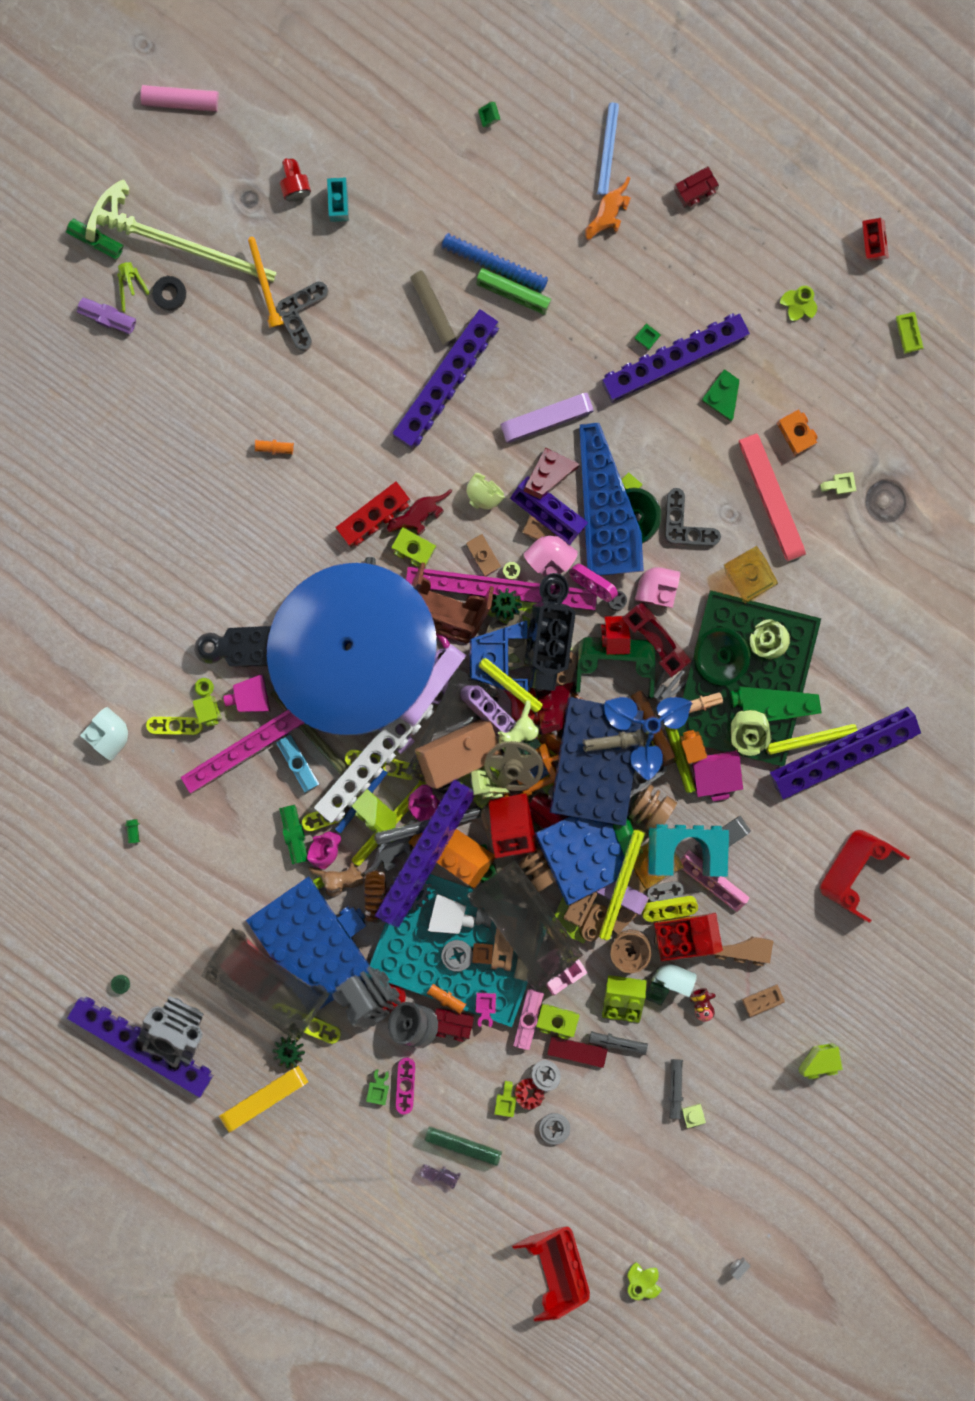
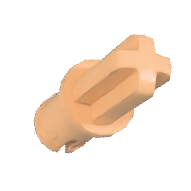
(706, 702)

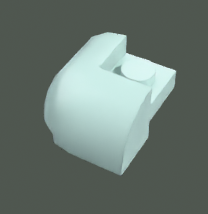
(106, 733)
(675, 978)

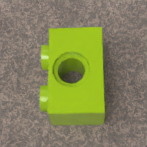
(407, 538)
(207, 711)
(569, 1024)

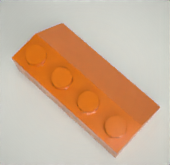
(463, 858)

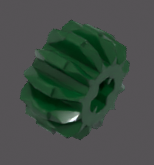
(505, 611)
(287, 1058)

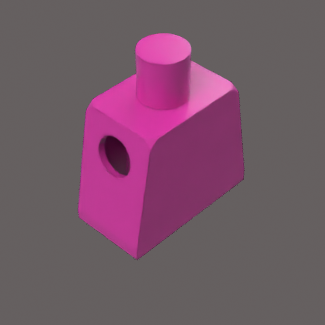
(249, 696)

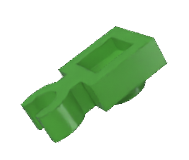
(378, 1091)

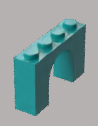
(665, 840)

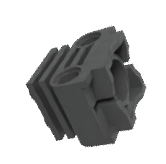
(367, 998)
(172, 1032)

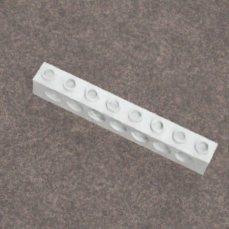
(326, 806)

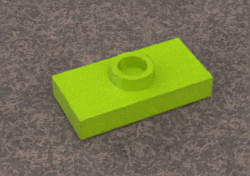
(909, 332)

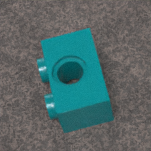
(338, 199)

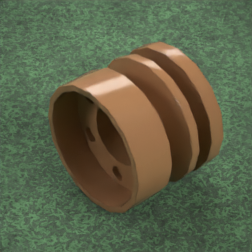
(651, 808)
(538, 868)
(637, 960)

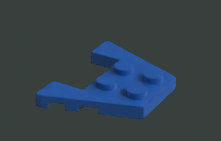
(495, 648)

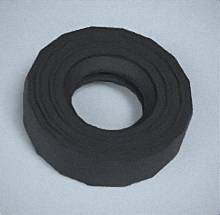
(165, 282)

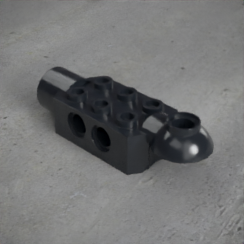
(549, 634)
(238, 647)

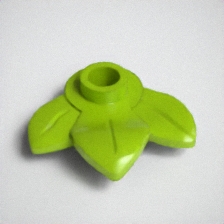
(797, 305)
(645, 1280)

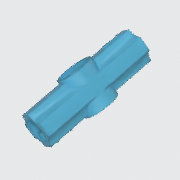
(291, 752)

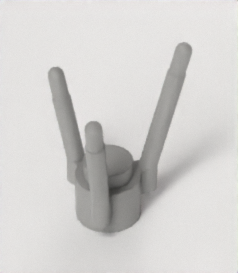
(665, 692)

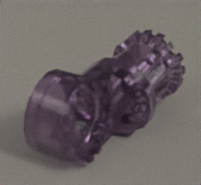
(445, 1175)

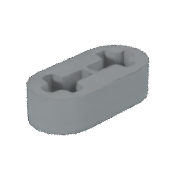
(665, 886)

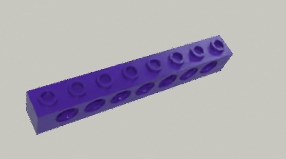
(480, 321)
(732, 322)
(845, 753)
(426, 854)
(79, 1016)

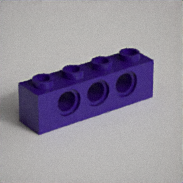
(550, 513)

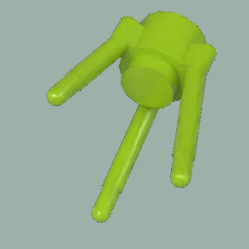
(127, 273)

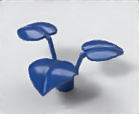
(621, 713)

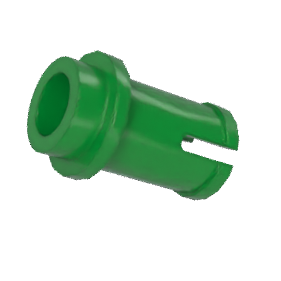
(132, 830)

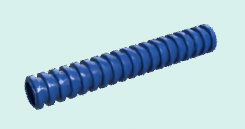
(494, 262)

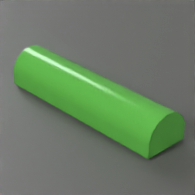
(513, 291)

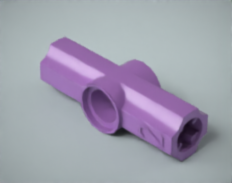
(106, 315)

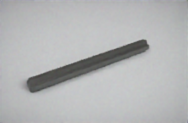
(418, 827)

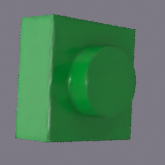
(489, 114)
(647, 336)

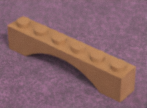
(753, 949)

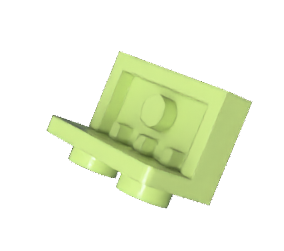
(484, 786)

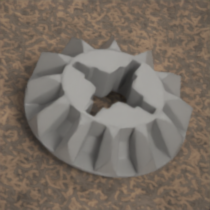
(448, 952)
(553, 1075)
(562, 1123)

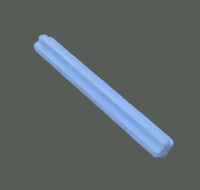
(608, 149)

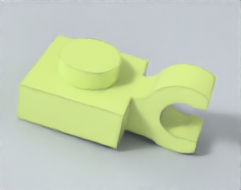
(842, 484)

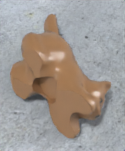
(336, 881)

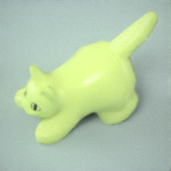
(522, 730)

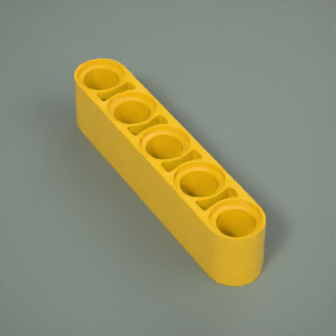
(263, 1099)

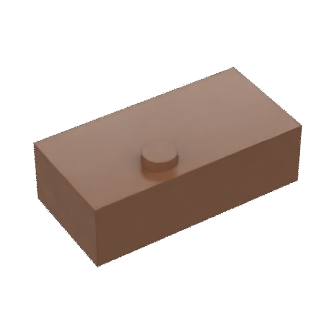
(456, 753)

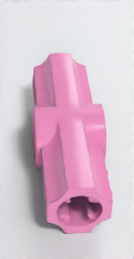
(525, 1031)

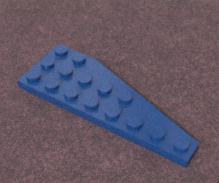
(612, 528)

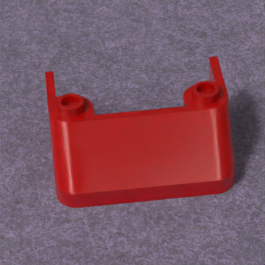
(848, 865)
(562, 1271)

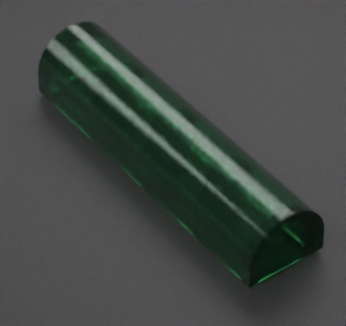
(463, 1146)

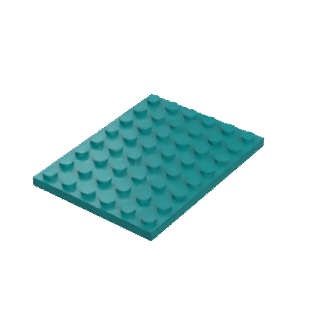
(414, 956)

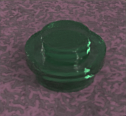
(120, 984)

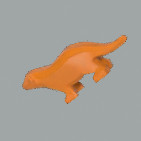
(608, 211)

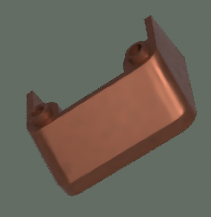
(452, 617)

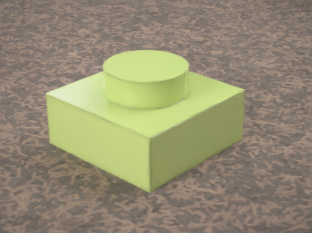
(693, 1115)

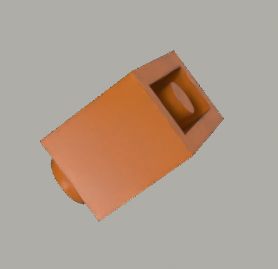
(797, 443)
(693, 746)

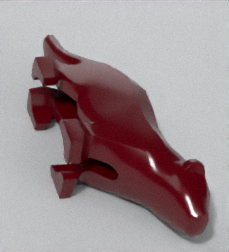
(419, 513)

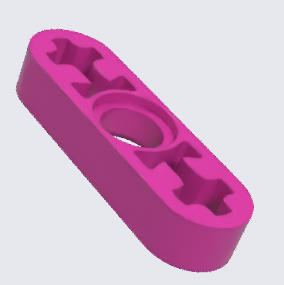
(601, 587)
(410, 1100)

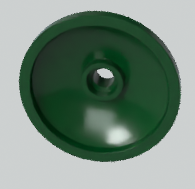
(647, 506)
(711, 656)

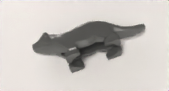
(388, 851)

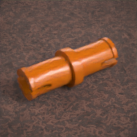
(274, 447)
(446, 999)

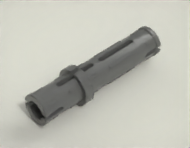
(618, 1043)
(676, 1089)

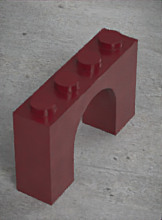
(672, 655)

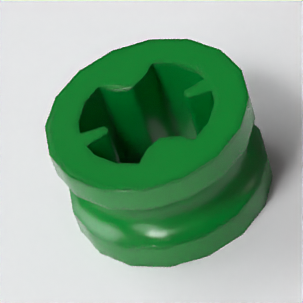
(736, 698)

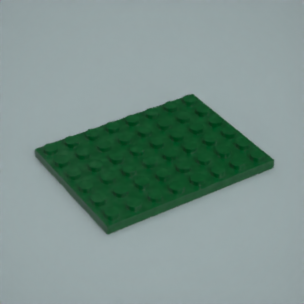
(782, 673)

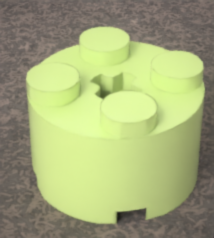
(750, 732)

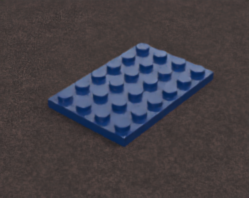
(308, 938)

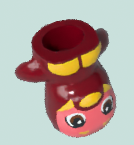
(703, 1008)

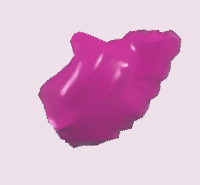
(423, 803)
(324, 850)

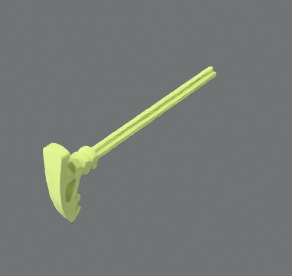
(115, 195)

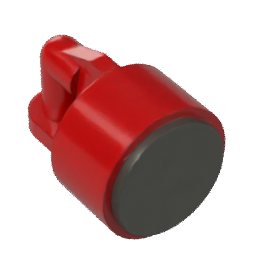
(295, 185)

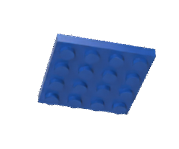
(581, 855)

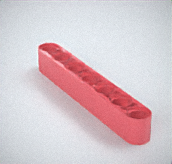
(772, 497)

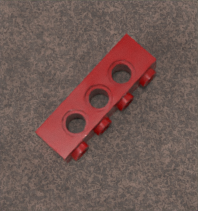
(393, 492)

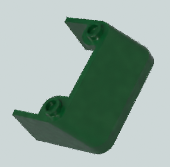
(641, 651)

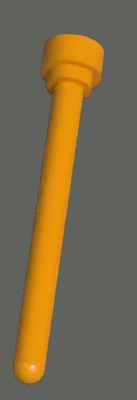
(274, 318)

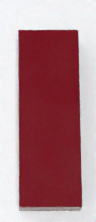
(577, 1051)

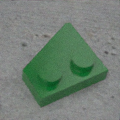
(723, 395)

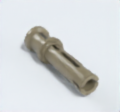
(622, 740)

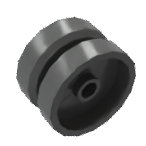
(412, 1025)

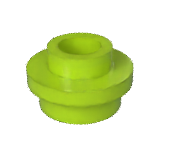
(199, 683)

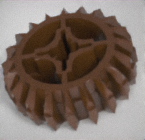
(374, 894)

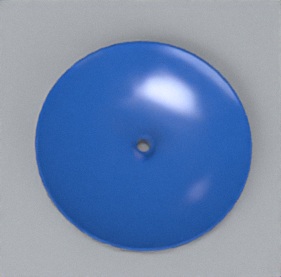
(388, 656)

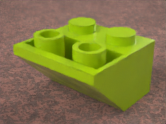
(375, 812)
(624, 998)
(821, 1060)

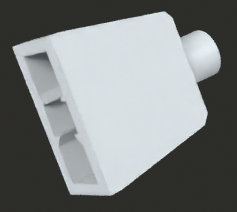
(449, 916)

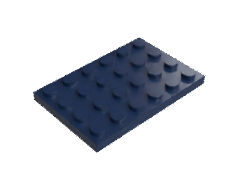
(594, 782)

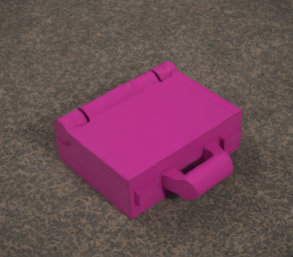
(718, 775)

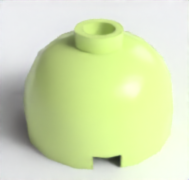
(483, 493)
(770, 639)

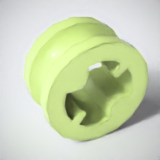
(506, 573)

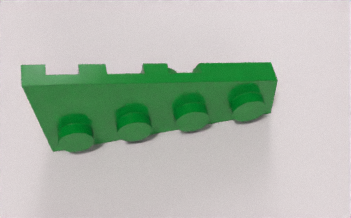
(780, 704)

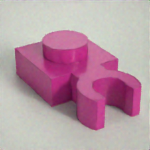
(485, 1004)

